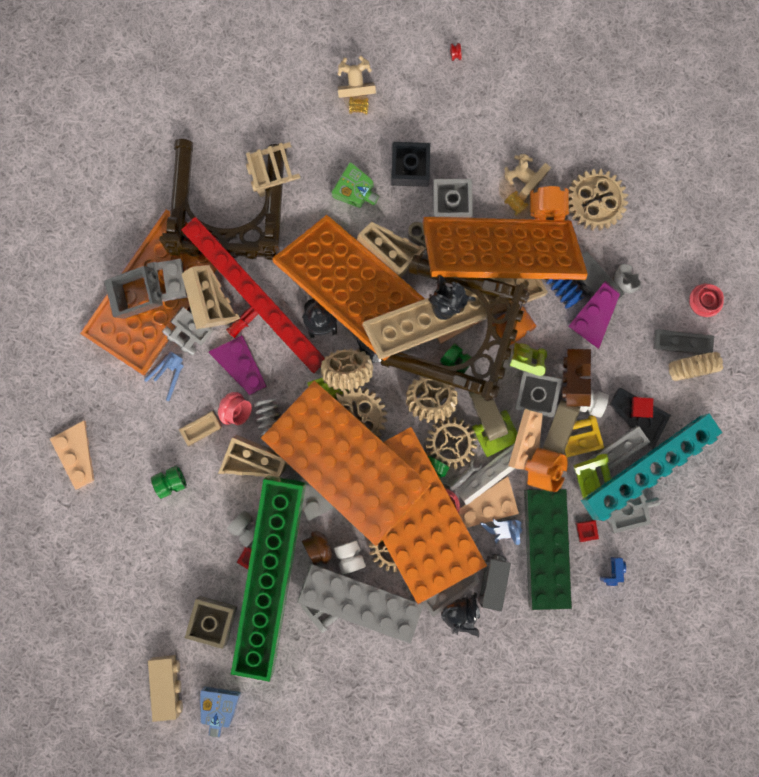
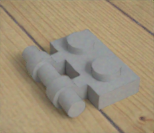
(184, 322)

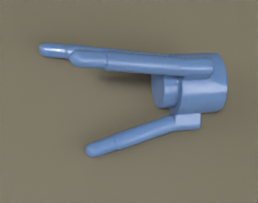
(171, 362)

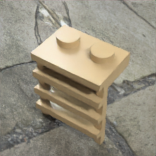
(257, 168)

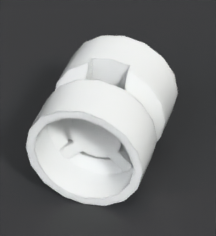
(598, 404)
(349, 557)

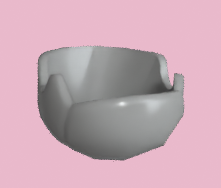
(632, 283)

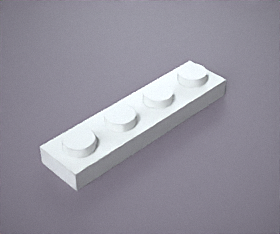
(485, 477)

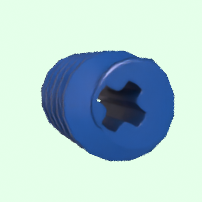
(566, 290)

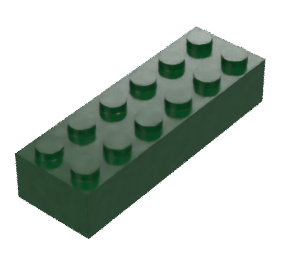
(547, 549)

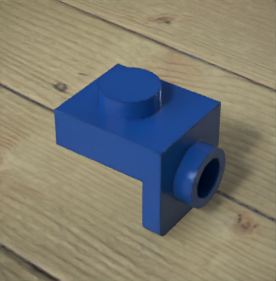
(618, 568)

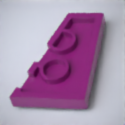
(596, 314)
(240, 364)

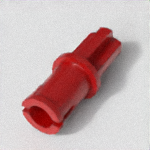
(243, 322)

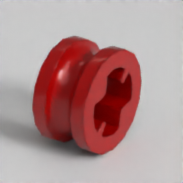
(455, 51)

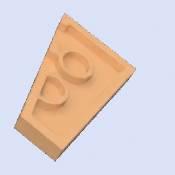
(74, 454)

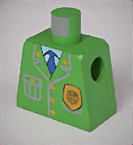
(355, 188)

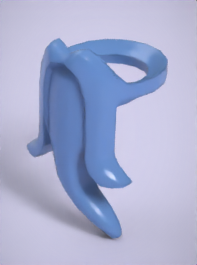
(505, 529)

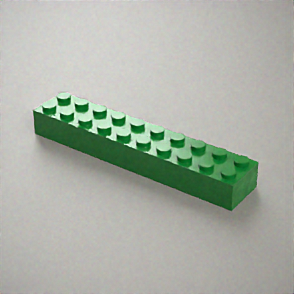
(268, 578)

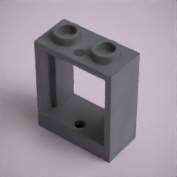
(117, 295)
(494, 582)

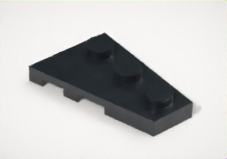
(651, 427)

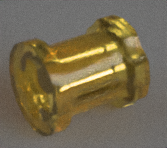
(358, 105)
(516, 203)

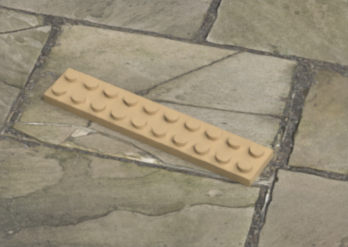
(418, 324)

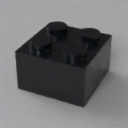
(410, 164)

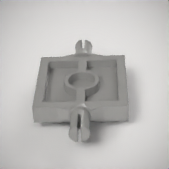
(632, 515)

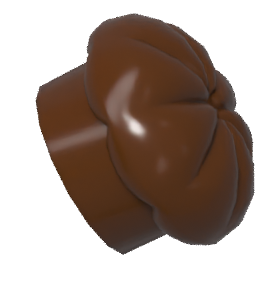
(317, 548)

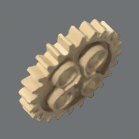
(604, 215)
(372, 413)

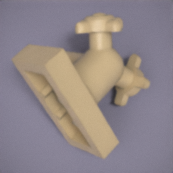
(355, 79)
(526, 175)

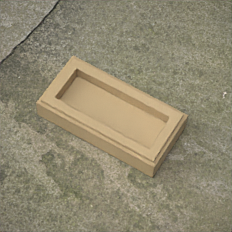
(200, 428)

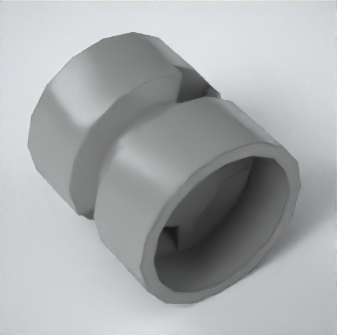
(244, 528)

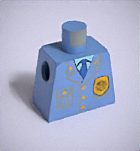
(218, 708)

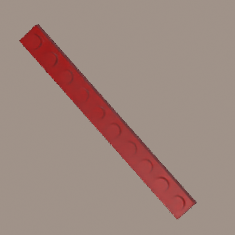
(253, 294)

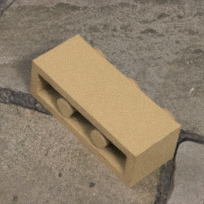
(164, 688)

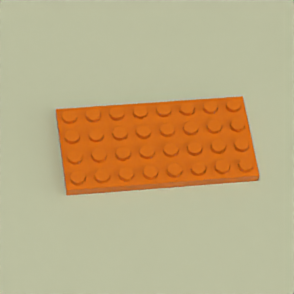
(503, 248)
(344, 276)
(140, 337)
(345, 462)
(430, 539)

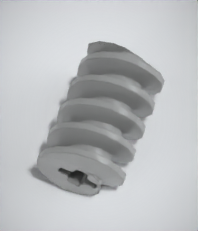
(267, 414)

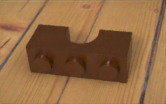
(577, 389)

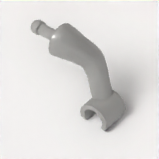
(463, 477)

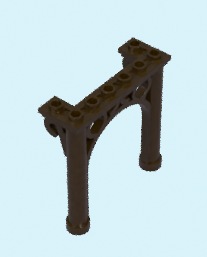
(268, 242)
(449, 374)

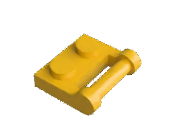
(587, 441)

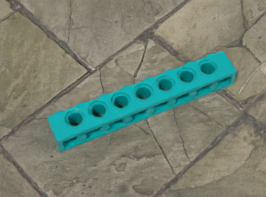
(708, 434)

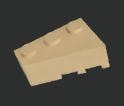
(389, 248)
(206, 299)
(251, 458)

